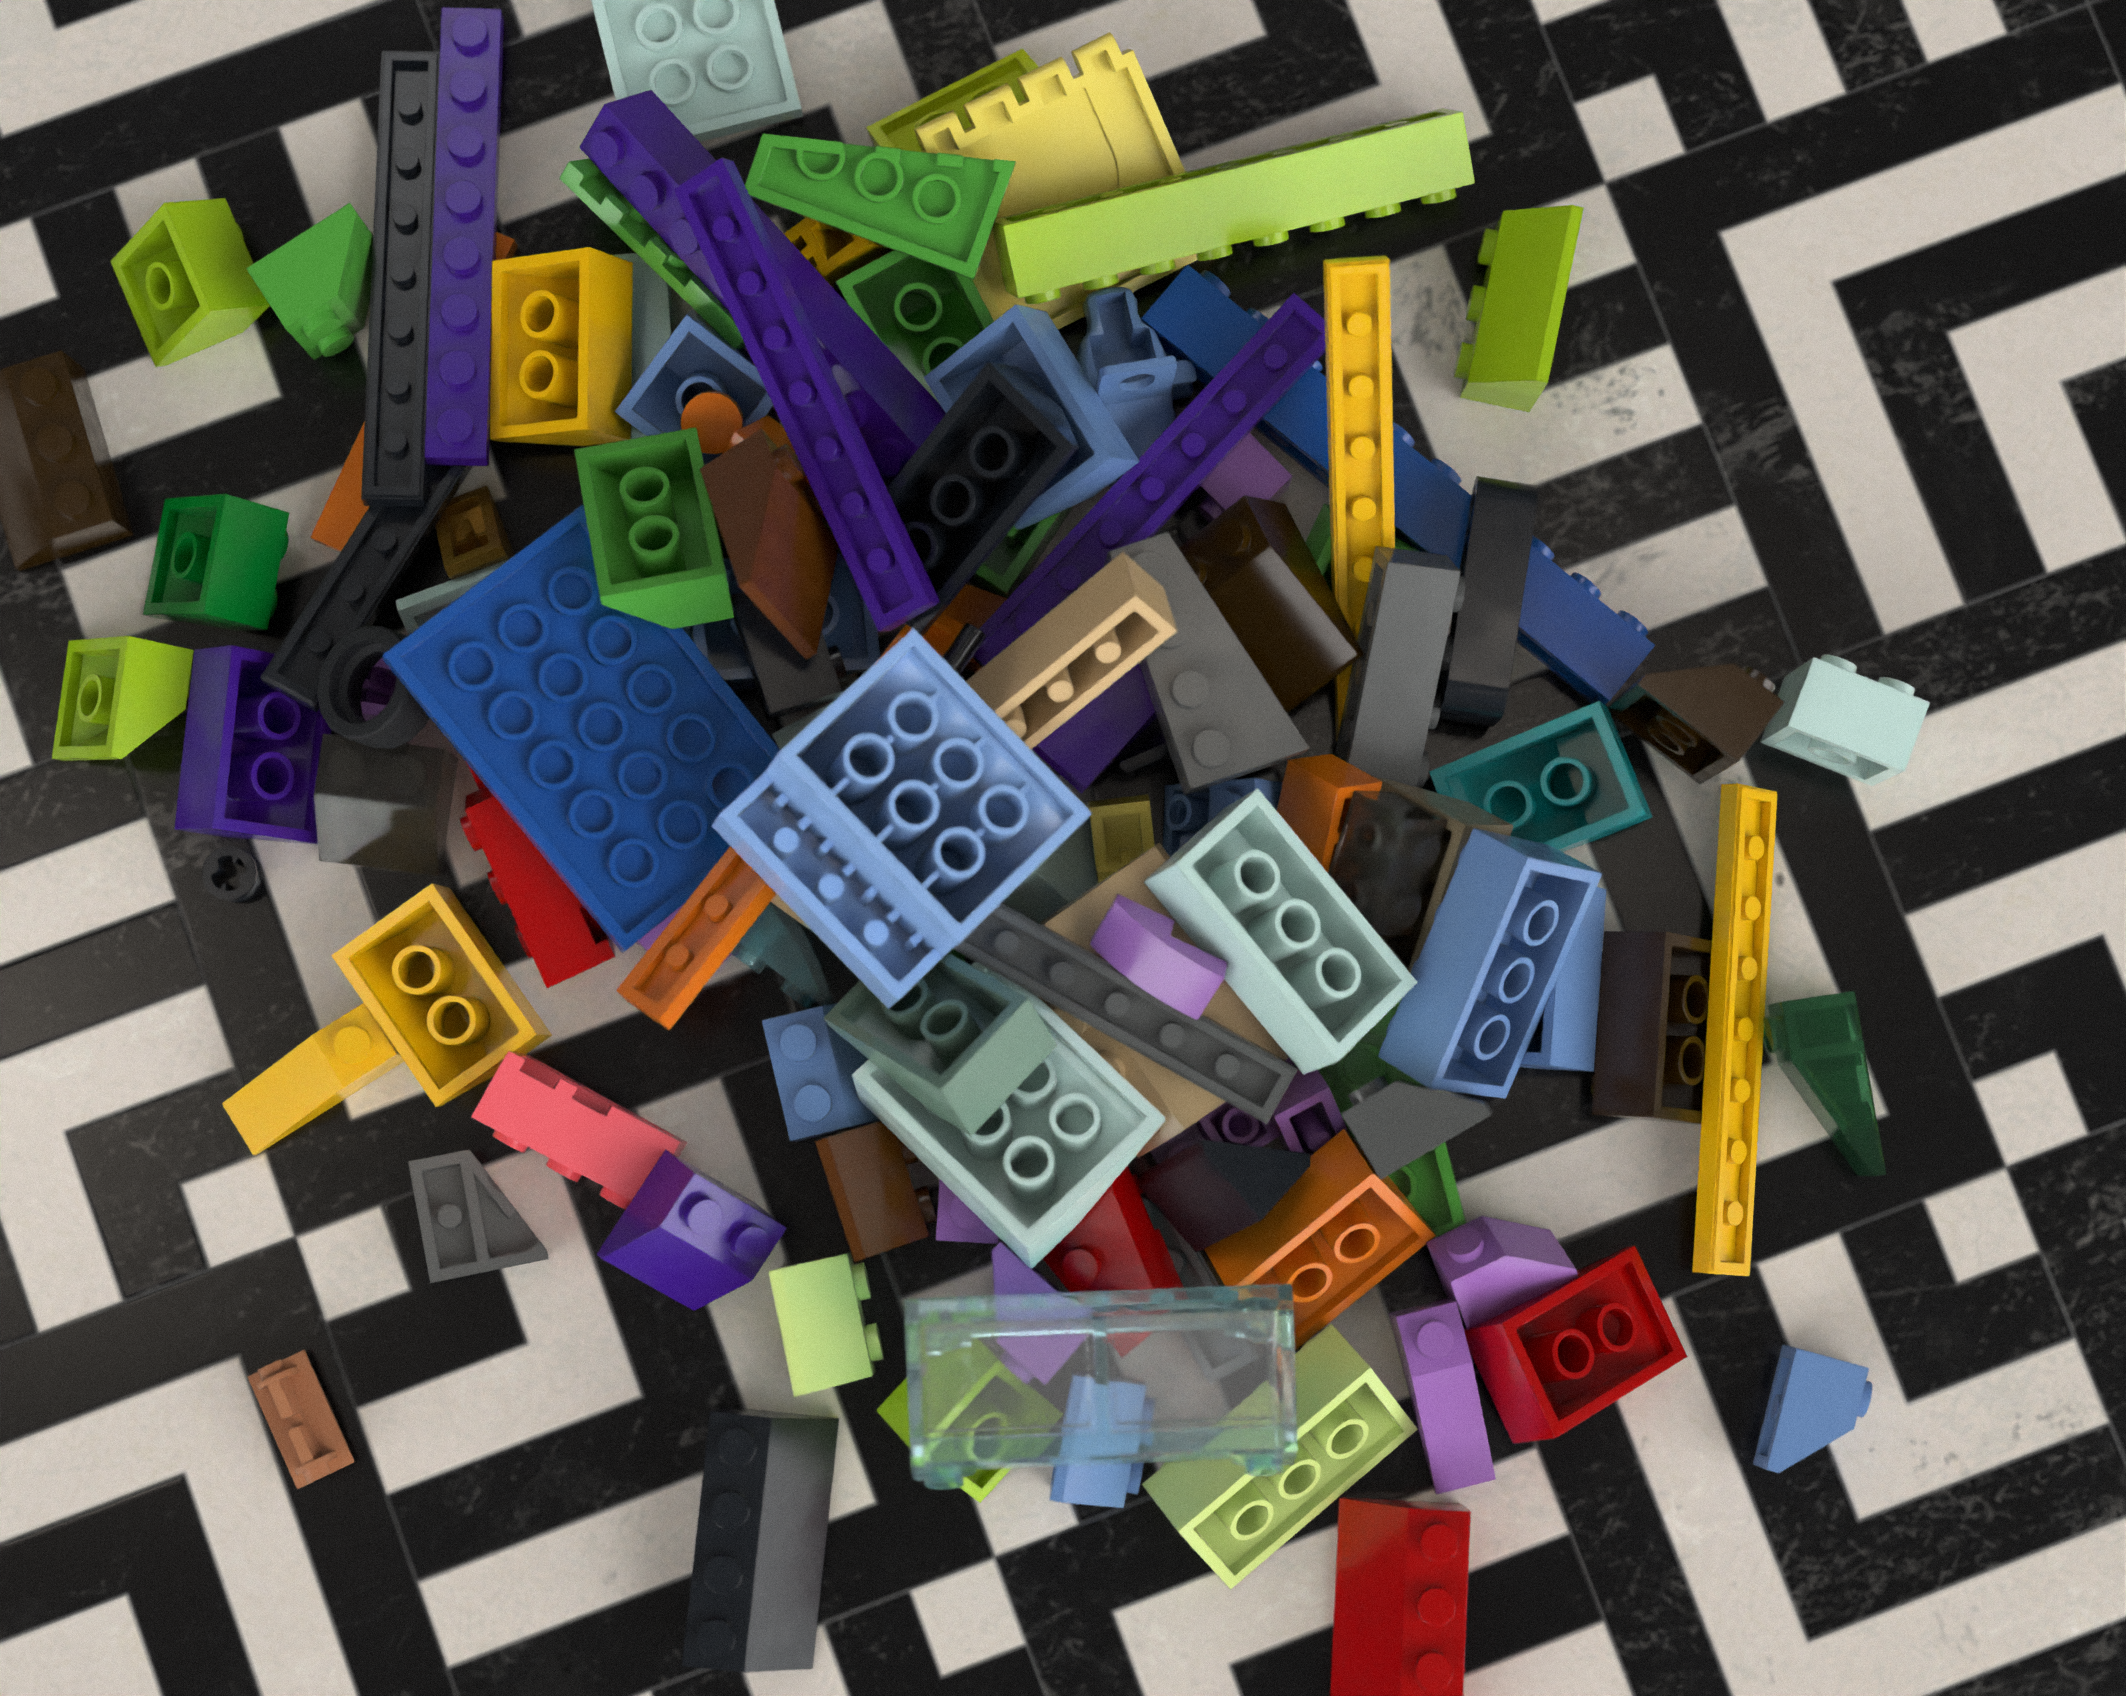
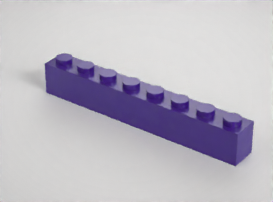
(649, 155)

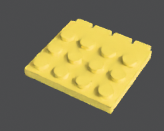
(1067, 144)

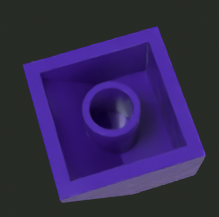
(690, 1235)

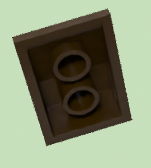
(1273, 597)

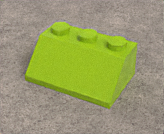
(1518, 306)

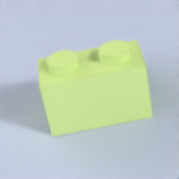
(825, 1322)

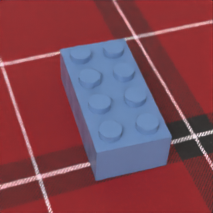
(1489, 964)

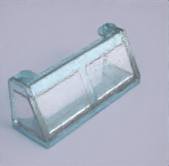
(1101, 1380)

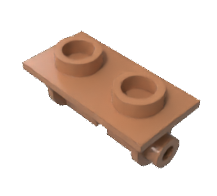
(300, 1419)

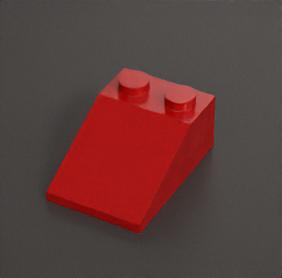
(1575, 1348)

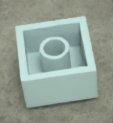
(1846, 720)

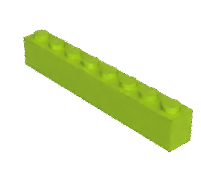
(1233, 203)

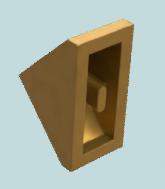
(472, 534)

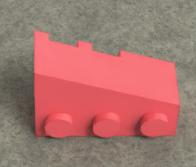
(573, 1127)

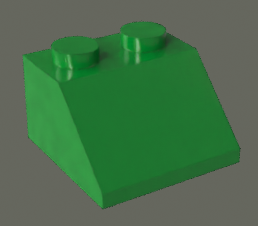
(217, 562)

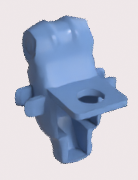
(1131, 368)

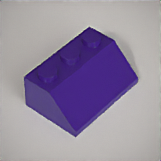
(247, 753)

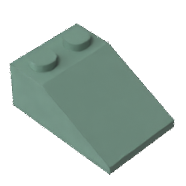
(950, 1040)

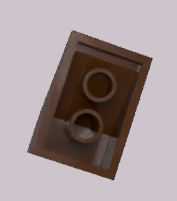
(774, 535)

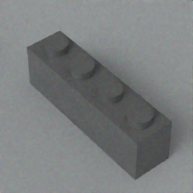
(1404, 649)

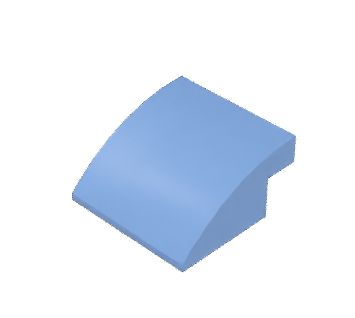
(900, 818)

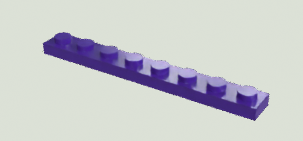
(464, 237)
(806, 396)
(1168, 468)

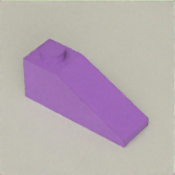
(1443, 1394)

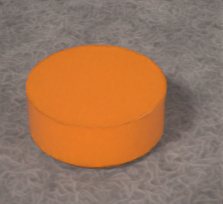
(715, 417)

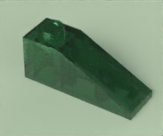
(1826, 1062)

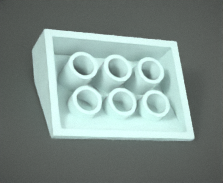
(1041, 1152)

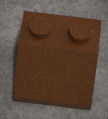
(875, 1190)

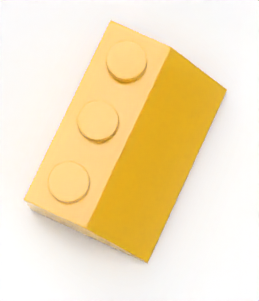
(561, 348)
(440, 994)

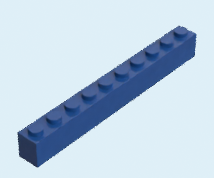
(1560, 613)

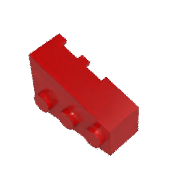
(1115, 1246)

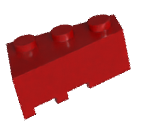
(547, 913)

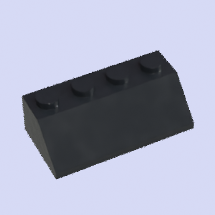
(978, 477)
(760, 1541)

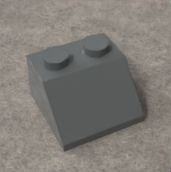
(1407, 1120)

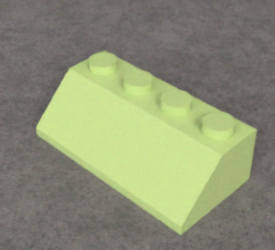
(1342, 1432)

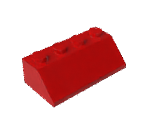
(1400, 1598)

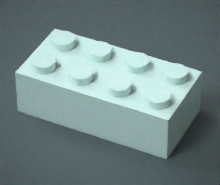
(1286, 930)

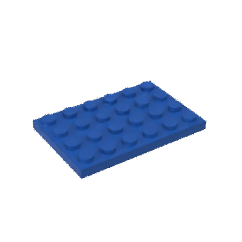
(588, 728)

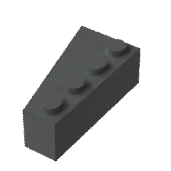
(1204, 685)

